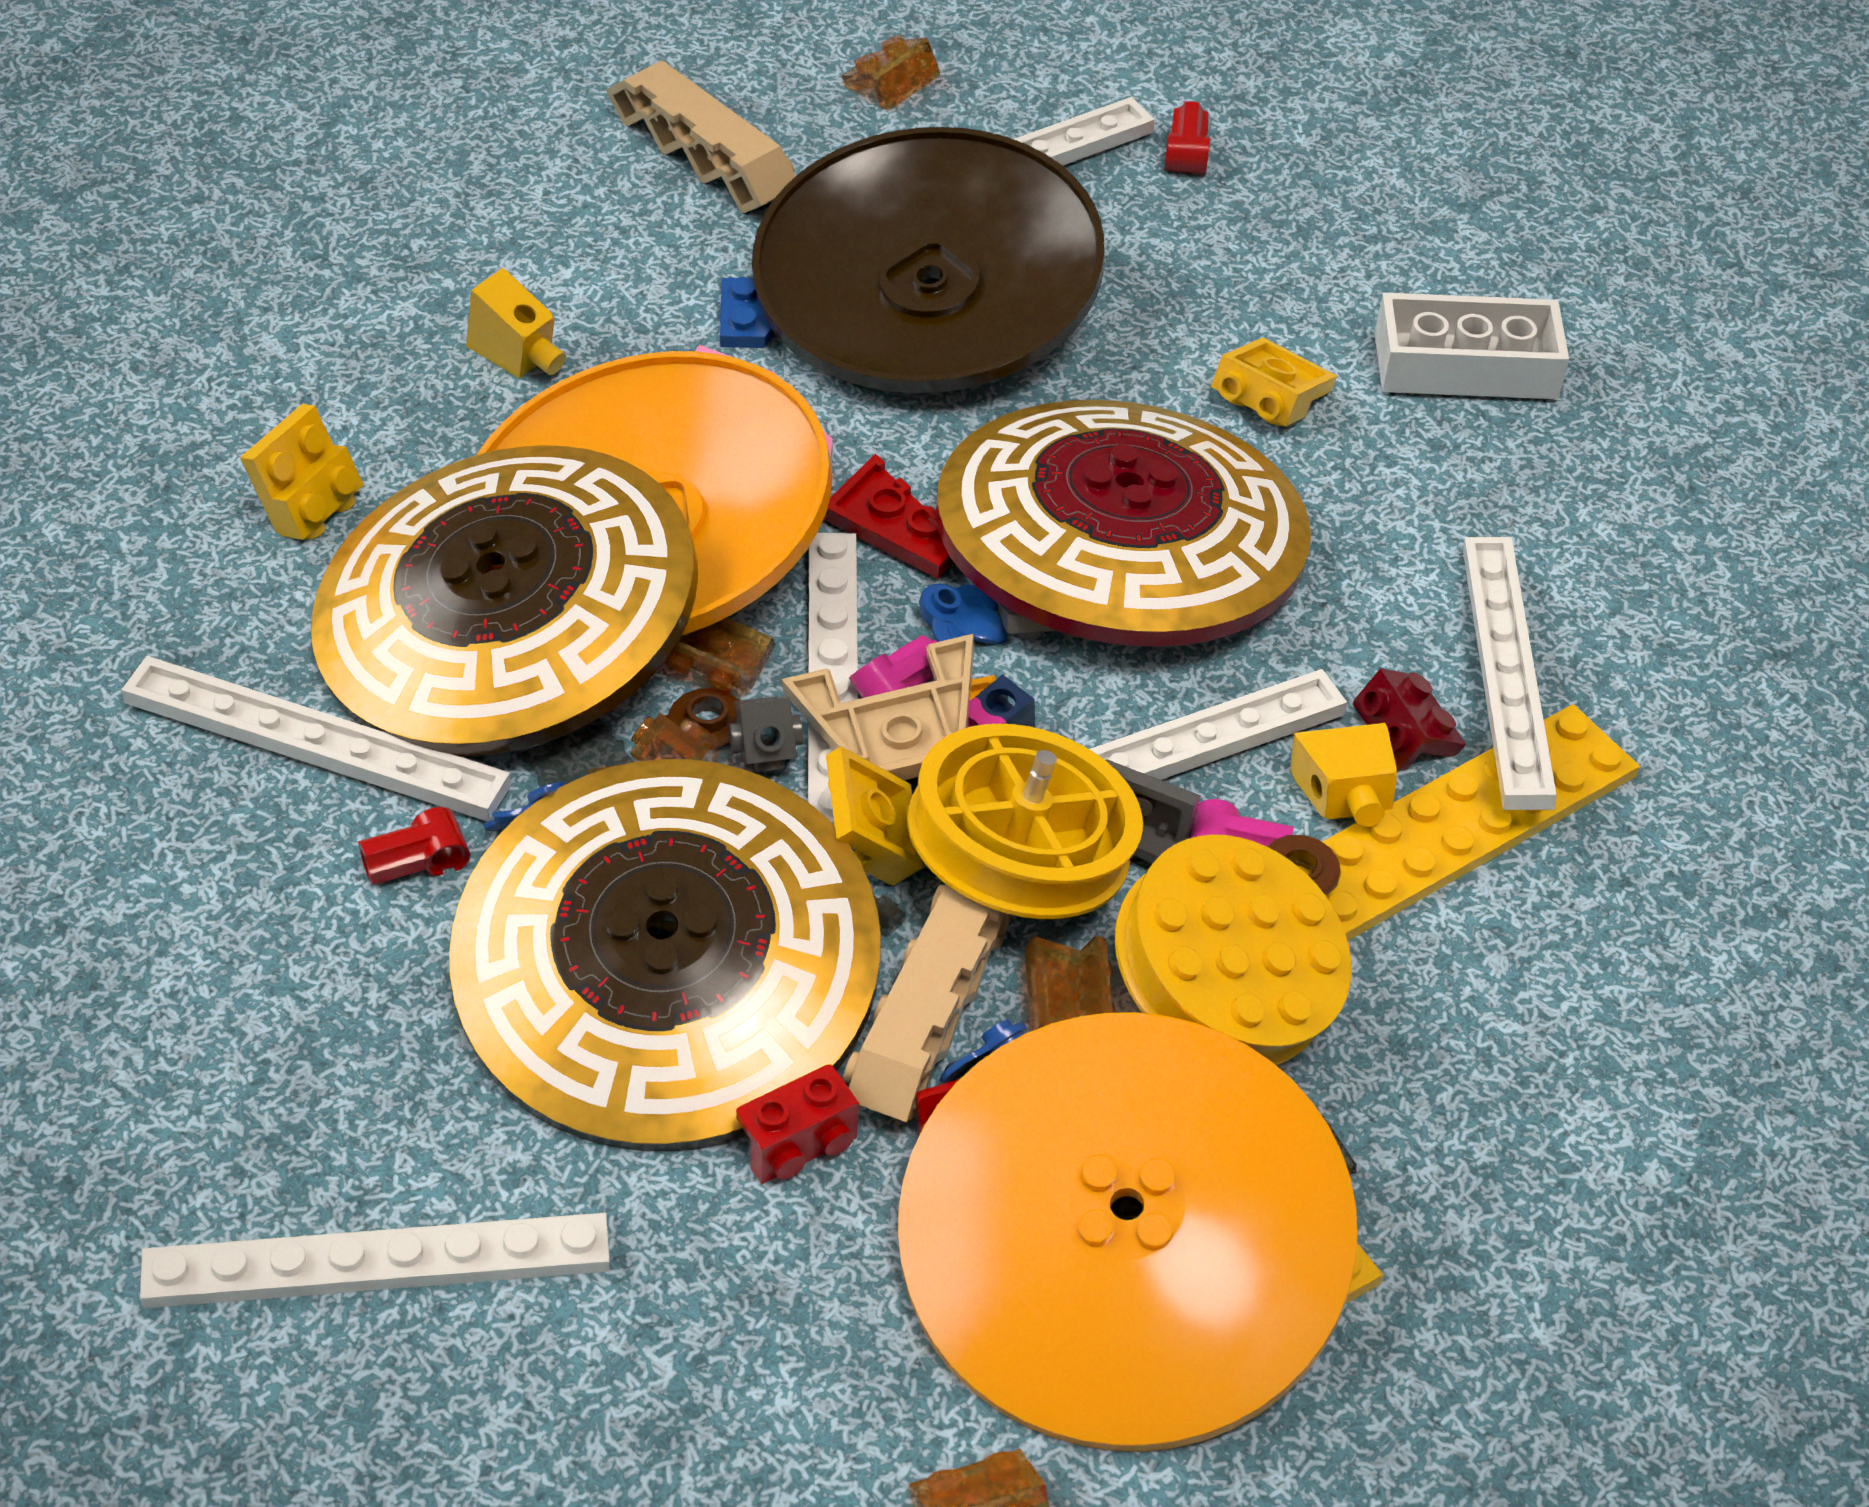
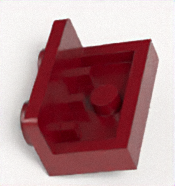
(1411, 715)

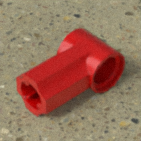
(1188, 141)
(429, 843)

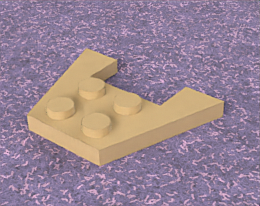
(897, 725)

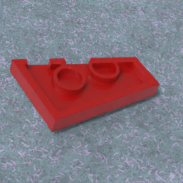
(889, 518)

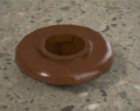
(707, 700)
(1312, 855)

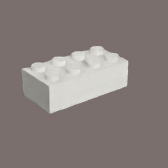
(1471, 345)

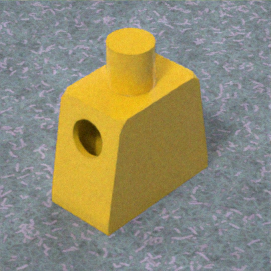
(512, 327)
(1346, 771)

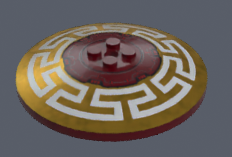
(1176, 558)

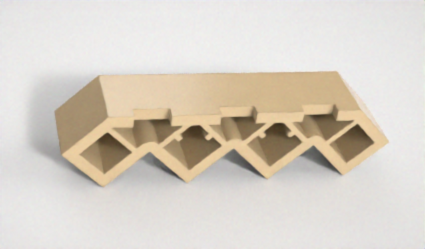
(709, 132)
(922, 1011)

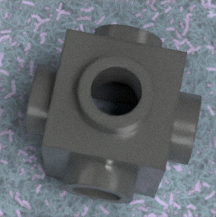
(752, 718)

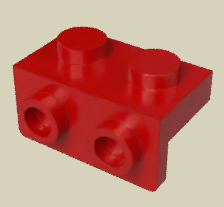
(799, 1123)

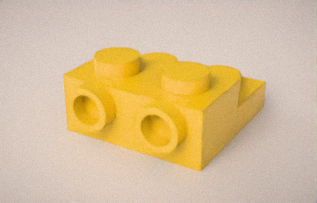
(1271, 381)
(301, 474)
(872, 815)

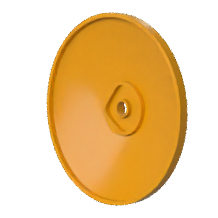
(720, 439)
(1148, 1322)

